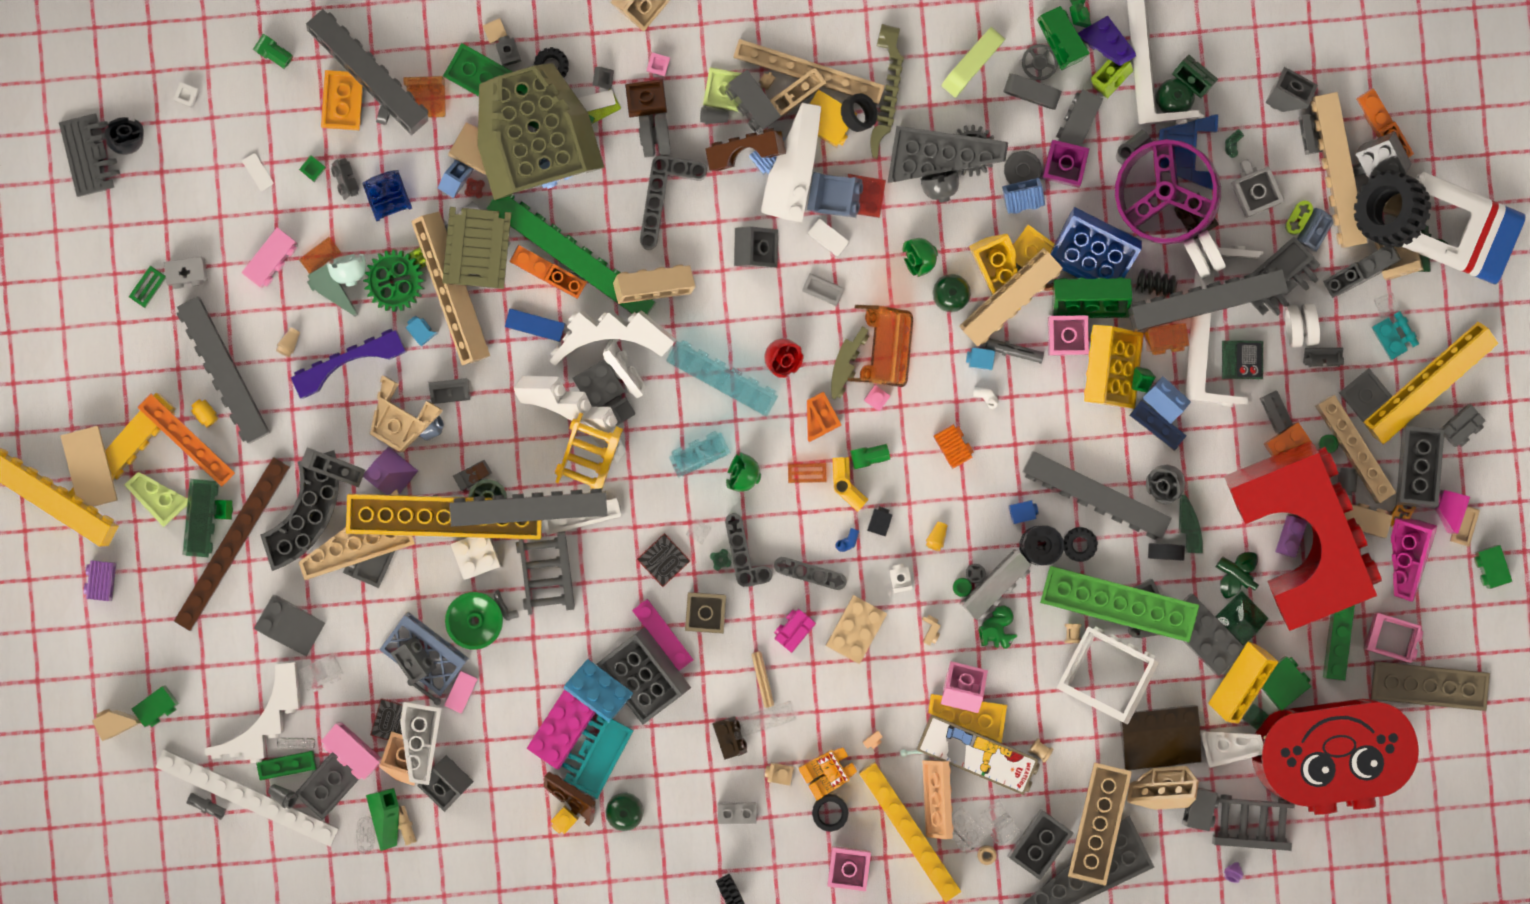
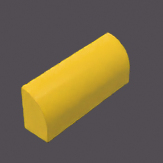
(1243, 683)

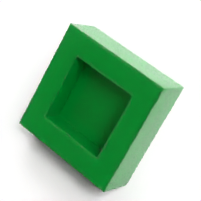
(312, 168)
(224, 509)

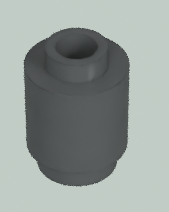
(1348, 479)

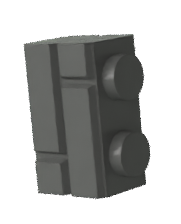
(1463, 425)

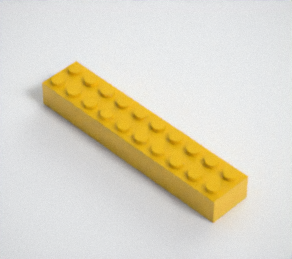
(424, 518)

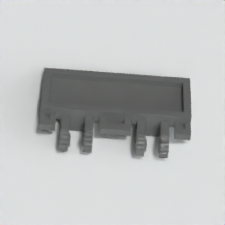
(85, 155)
(1293, 260)
(371, 570)

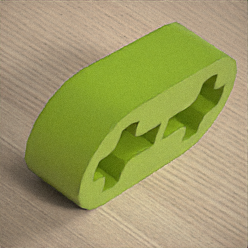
(1295, 215)

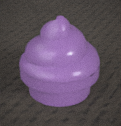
(1233, 873)

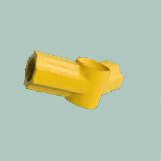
(841, 472)

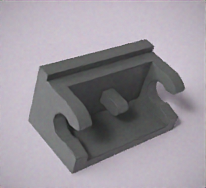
(449, 391)

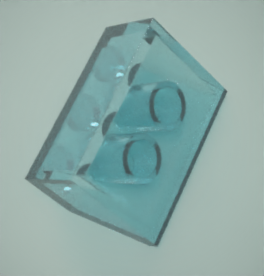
(699, 454)

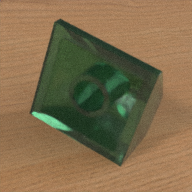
(1242, 618)

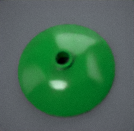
(459, 620)

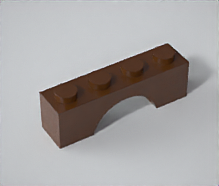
(724, 155)

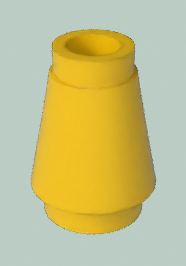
(937, 537)

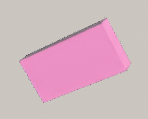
(461, 692)

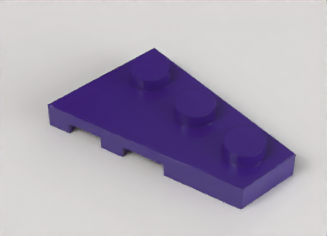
(1108, 40)

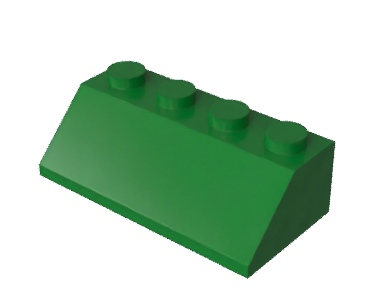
(1092, 297)

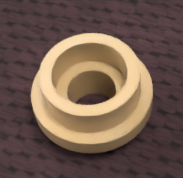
(766, 80)
(991, 859)

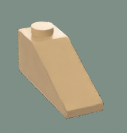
(798, 92)

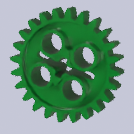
(398, 297)

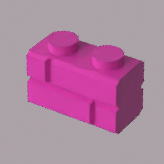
(794, 630)

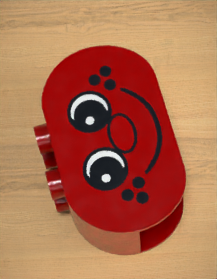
(1336, 754)

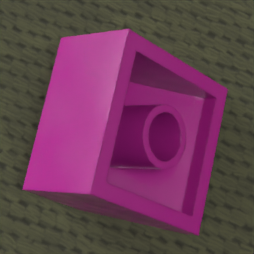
(1065, 163)

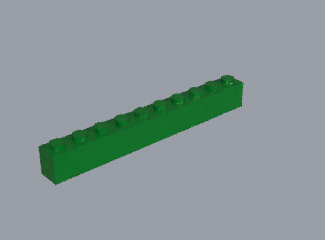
(564, 250)

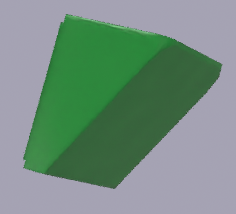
(1142, 379)

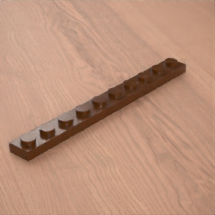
(232, 544)

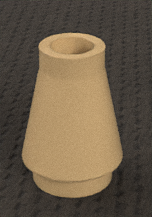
(288, 343)

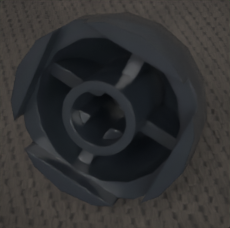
(124, 135)

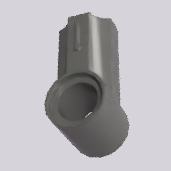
(1133, 144)

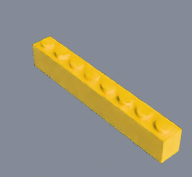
(1430, 382)
(131, 441)
(56, 500)
(910, 832)

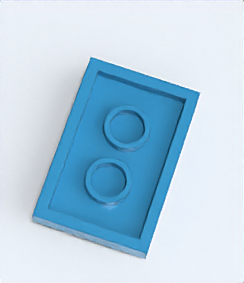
(598, 690)

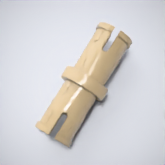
(405, 826)

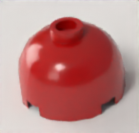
(783, 357)

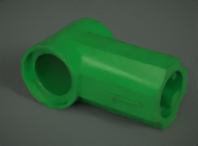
(269, 49)
(866, 456)

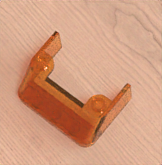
(890, 346)

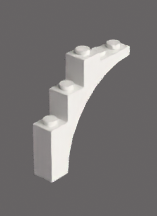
(611, 326)
(551, 394)
(252, 742)

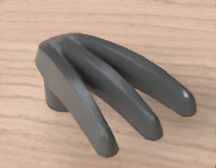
(507, 615)

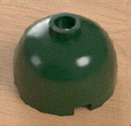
(1174, 96)
(951, 293)
(624, 811)

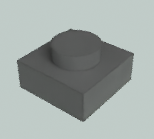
(603, 77)

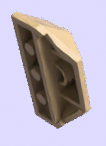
(1164, 788)

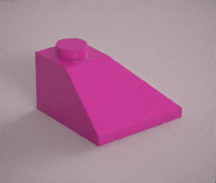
(1452, 510)

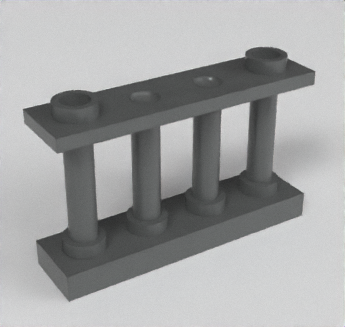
(563, 580)
(1261, 840)

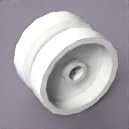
(1207, 253)
(1302, 325)

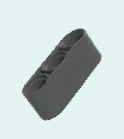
(1032, 91)

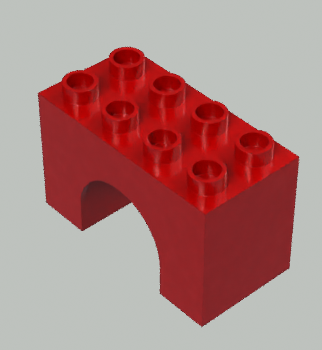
(1334, 570)

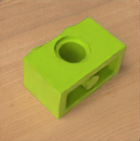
(1110, 77)

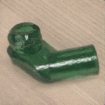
(1231, 143)

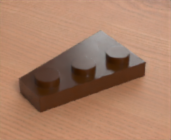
(577, 800)

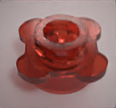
(479, 186)

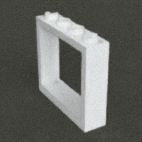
(1066, 680)

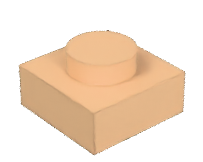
(873, 740)

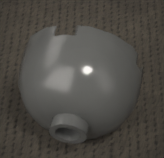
(940, 186)
(1165, 483)

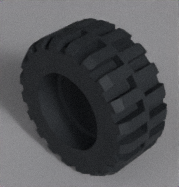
(1412, 214)

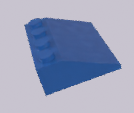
(1094, 248)

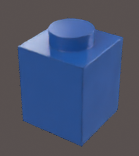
(1023, 511)

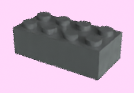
(1420, 467)
(1212, 640)

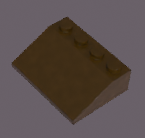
(1161, 738)

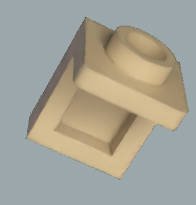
(932, 634)

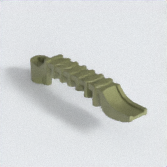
(888, 39)

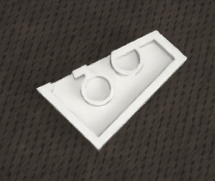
(619, 361)
(1230, 747)

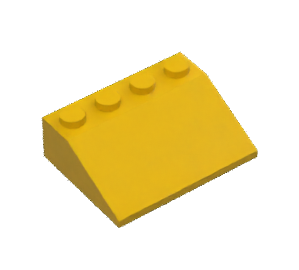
(1112, 365)

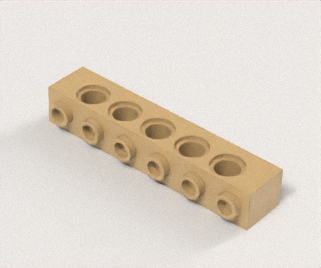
(1355, 449)

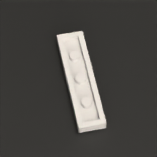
(558, 525)

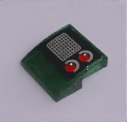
(1242, 360)

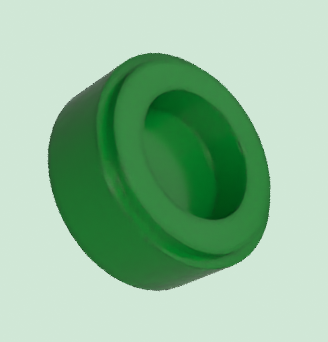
(1330, 442)
(962, 587)

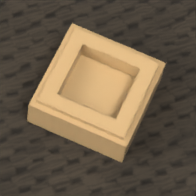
(494, 30)

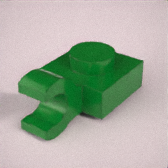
(1079, 13)

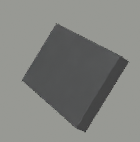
(326, 786)

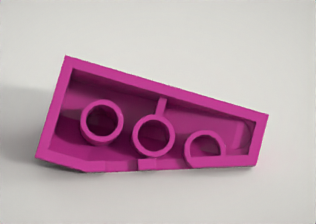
(1410, 549)

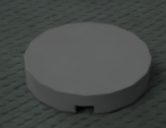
(1022, 167)

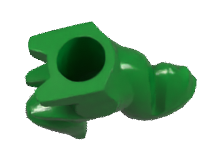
(993, 628)

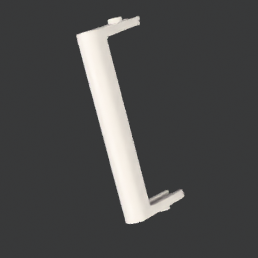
(1144, 72)
(1200, 341)

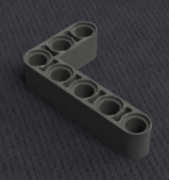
(660, 193)

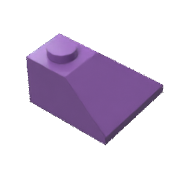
(390, 472)

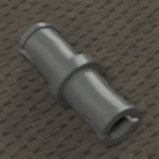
(206, 806)

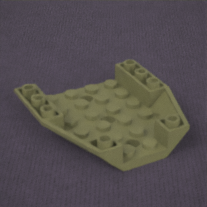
(514, 152)

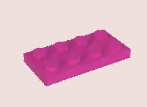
(561, 730)

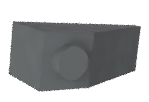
(332, 467)

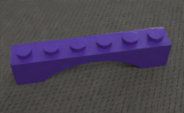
(312, 380)

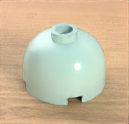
(347, 269)

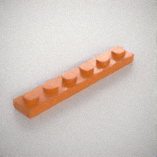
(186, 439)

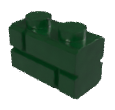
(1195, 76)

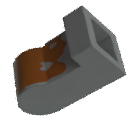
(472, 475)

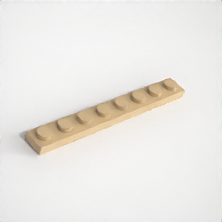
(799, 67)

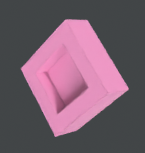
(658, 64)
(877, 398)

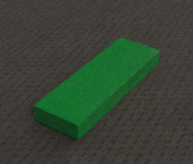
(286, 765)

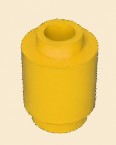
(204, 413)

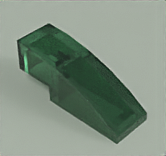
(1190, 526)

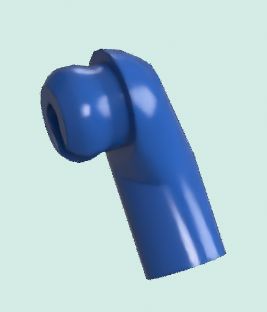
(849, 542)

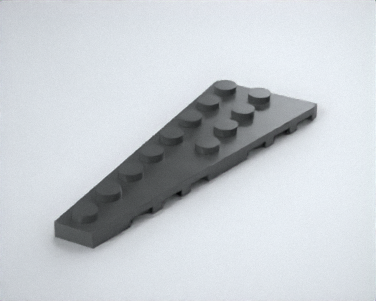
(1127, 862)

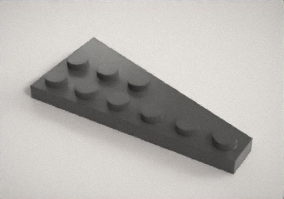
(930, 153)

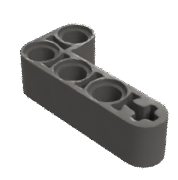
(743, 549)

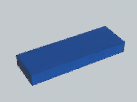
(534, 325)

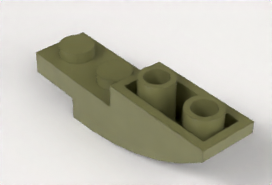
(842, 367)

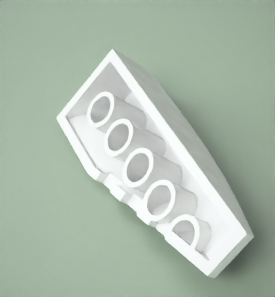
(791, 173)

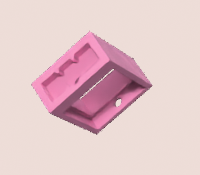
(1374, 631)

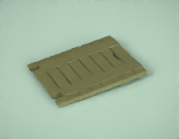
(476, 246)

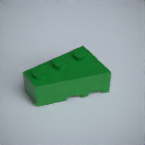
(1062, 38)

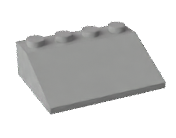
(999, 581)

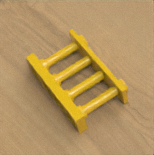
(606, 454)

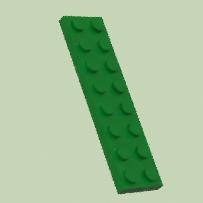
(472, 68)

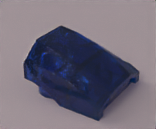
(386, 194)

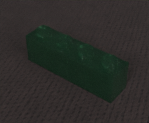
(199, 518)

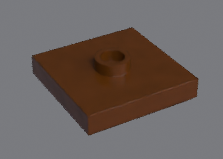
(646, 98)

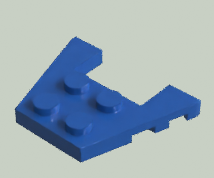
(1185, 158)

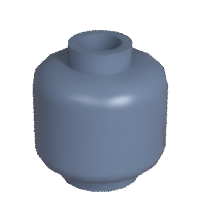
(433, 429)

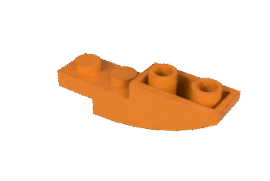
(1380, 119)
(547, 272)

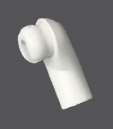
(988, 395)

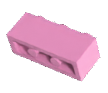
(270, 258)

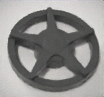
(1039, 62)

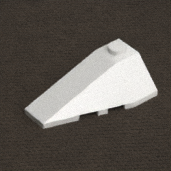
(419, 736)

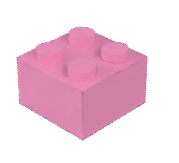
(1068, 335)
(964, 687)
(849, 868)

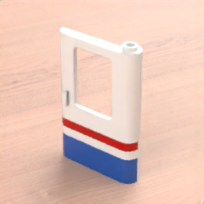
(1486, 239)

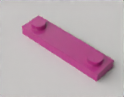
(662, 634)

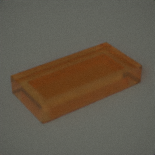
(320, 255)

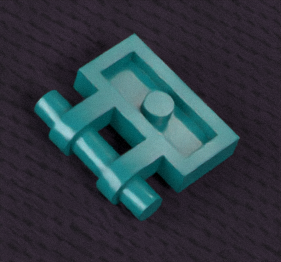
(1389, 337)

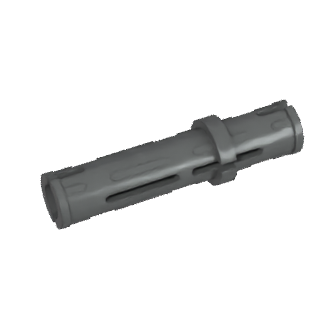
(1014, 350)

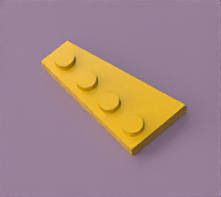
(986, 722)

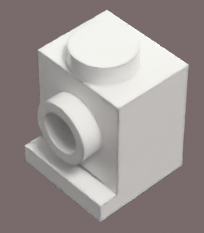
(905, 584)

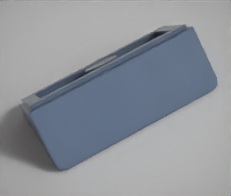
(1315, 229)

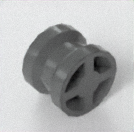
(977, 572)

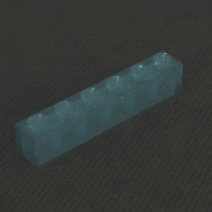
(719, 377)

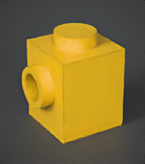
(563, 820)

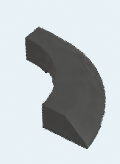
(306, 519)

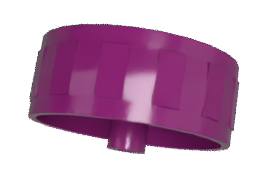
(1165, 149)

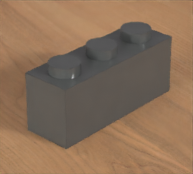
(1080, 118)

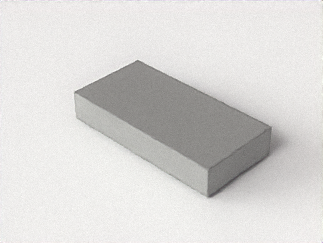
(823, 289)

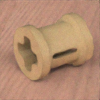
(1073, 633)
(1041, 750)

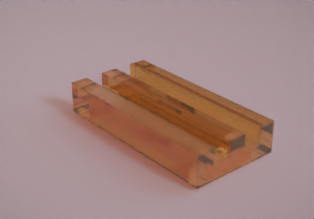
(823, 473)

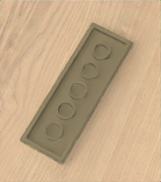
(1430, 686)

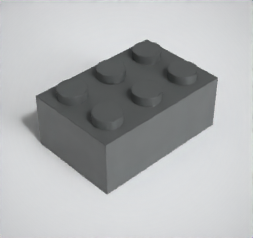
(752, 102)
(1040, 844)

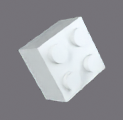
(475, 556)

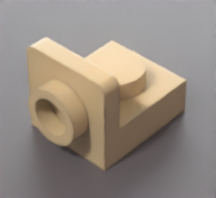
(779, 773)

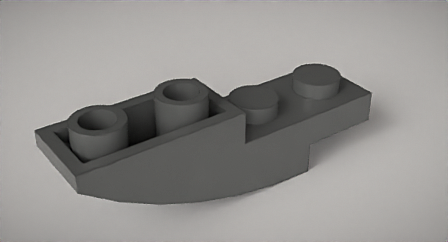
(1361, 271)

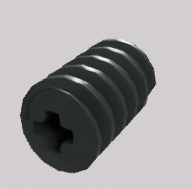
(1156, 283)

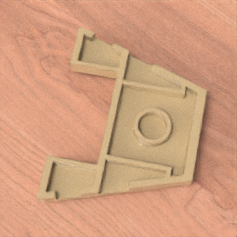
(396, 425)

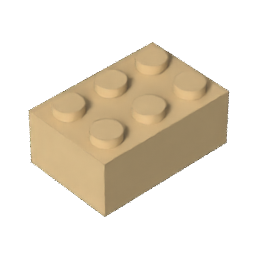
(856, 629)

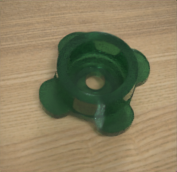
(722, 554)

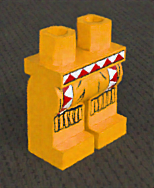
(833, 771)

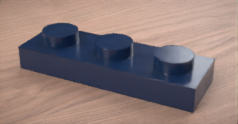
(1157, 425)

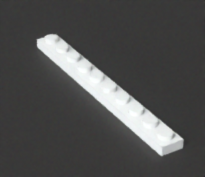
(246, 797)

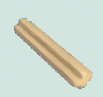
(762, 679)

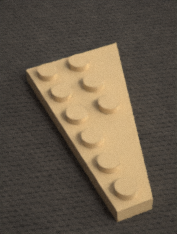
(351, 549)

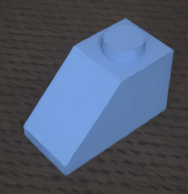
(455, 178)

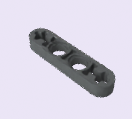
(809, 576)

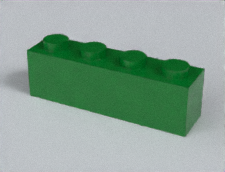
(1338, 644)

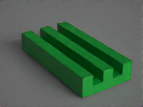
(147, 287)

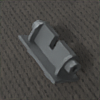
(345, 185)
(1318, 356)

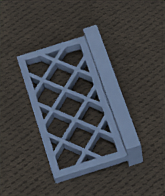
(436, 643)

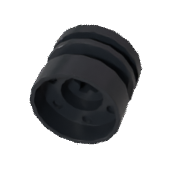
(1052, 546)

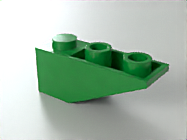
(385, 816)

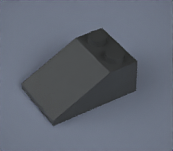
(289, 625)

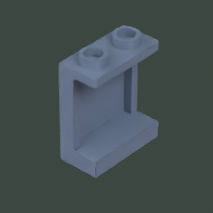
(835, 195)

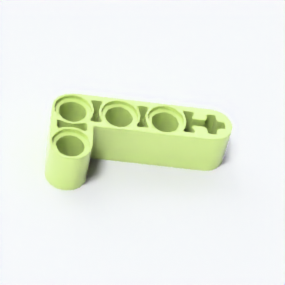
(972, 62)

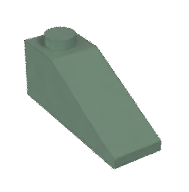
(325, 285)

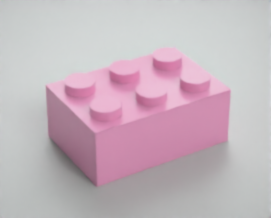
(351, 751)

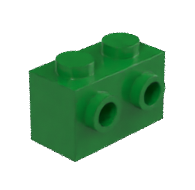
(1493, 567)
(155, 706)

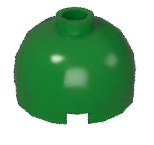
(920, 255)
(743, 472)

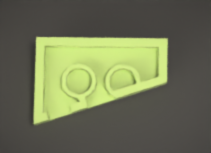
(157, 499)

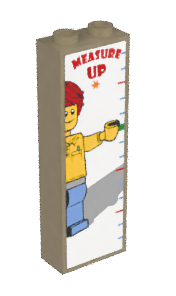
(978, 754)

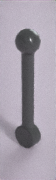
(437, 701)

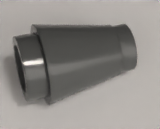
(712, 115)
(283, 796)

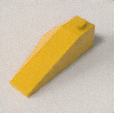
(995, 260)

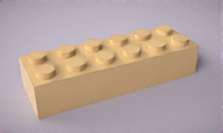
(1099, 824)

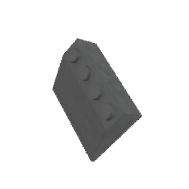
(647, 673)

